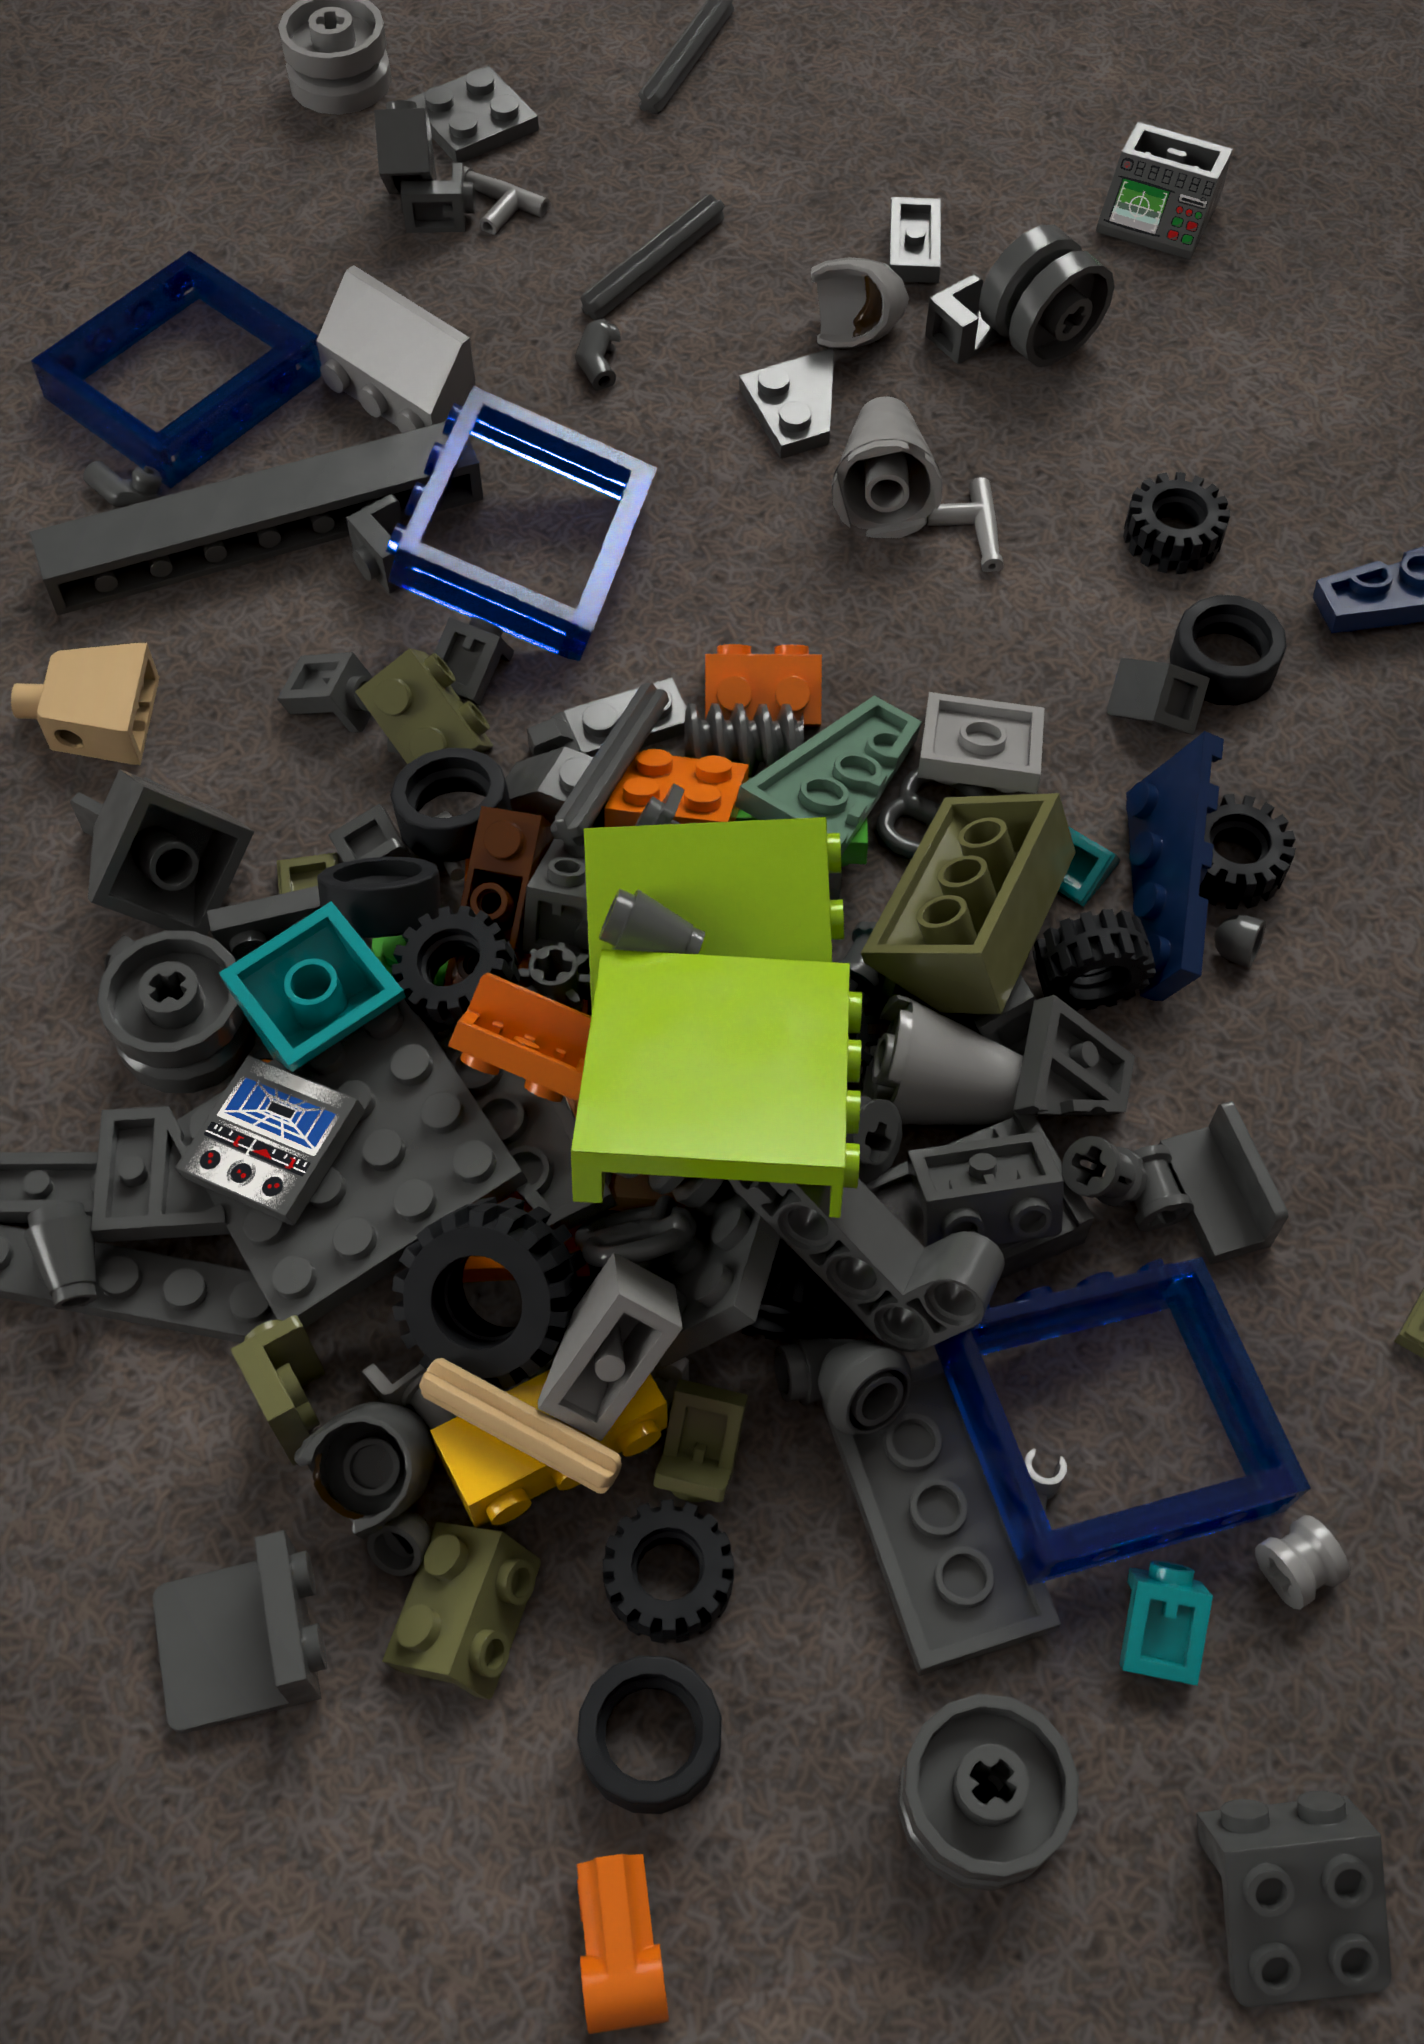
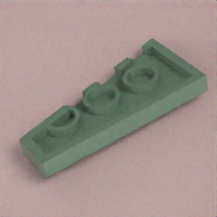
(835, 771)

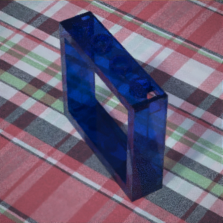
(215, 419)
(487, 595)
(1186, 1288)

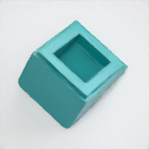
(1088, 869)

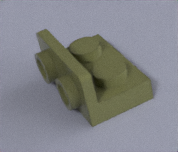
(276, 1365)

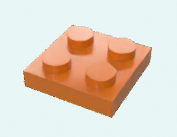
(708, 782)

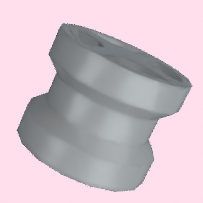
(1302, 1561)

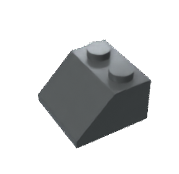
(163, 855)

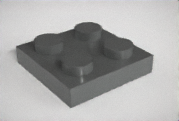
(476, 114)

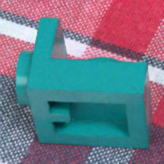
(1166, 1623)

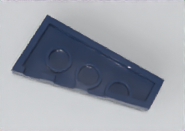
(1373, 594)
(1172, 859)

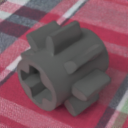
(558, 975)

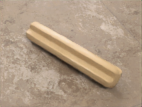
(521, 1425)

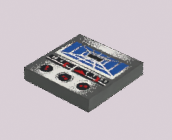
(270, 1139)

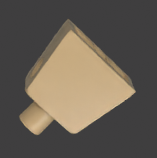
(94, 701)

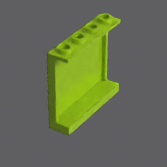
(744, 883)
(719, 1072)

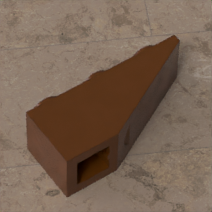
(501, 864)

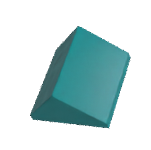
(311, 987)

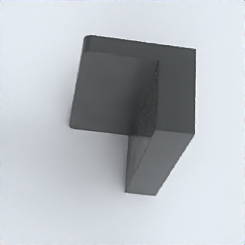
(1229, 1187)

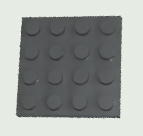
(404, 1166)

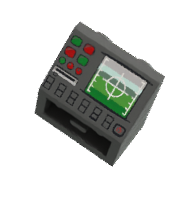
(1164, 190)

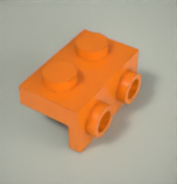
(770, 679)
(525, 1036)

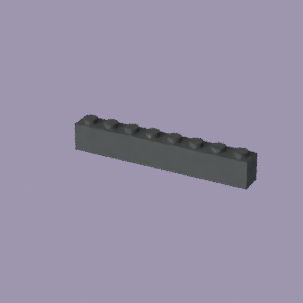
(237, 519)

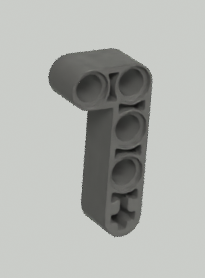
(878, 1267)

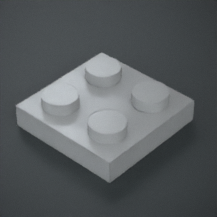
(982, 743)

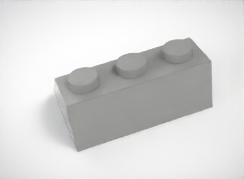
(393, 354)

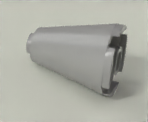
(886, 473)
(940, 1069)

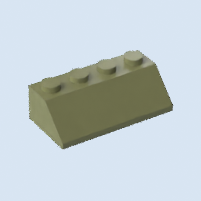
(973, 900)

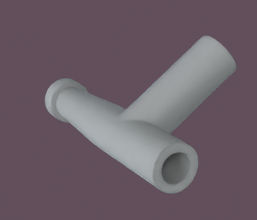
(508, 198)
(978, 513)

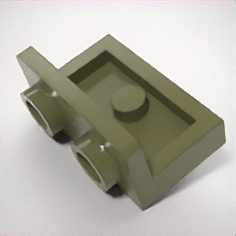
(421, 709)
(464, 1608)

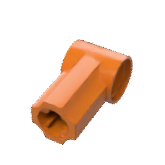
(621, 1962)

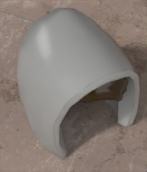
(857, 301)

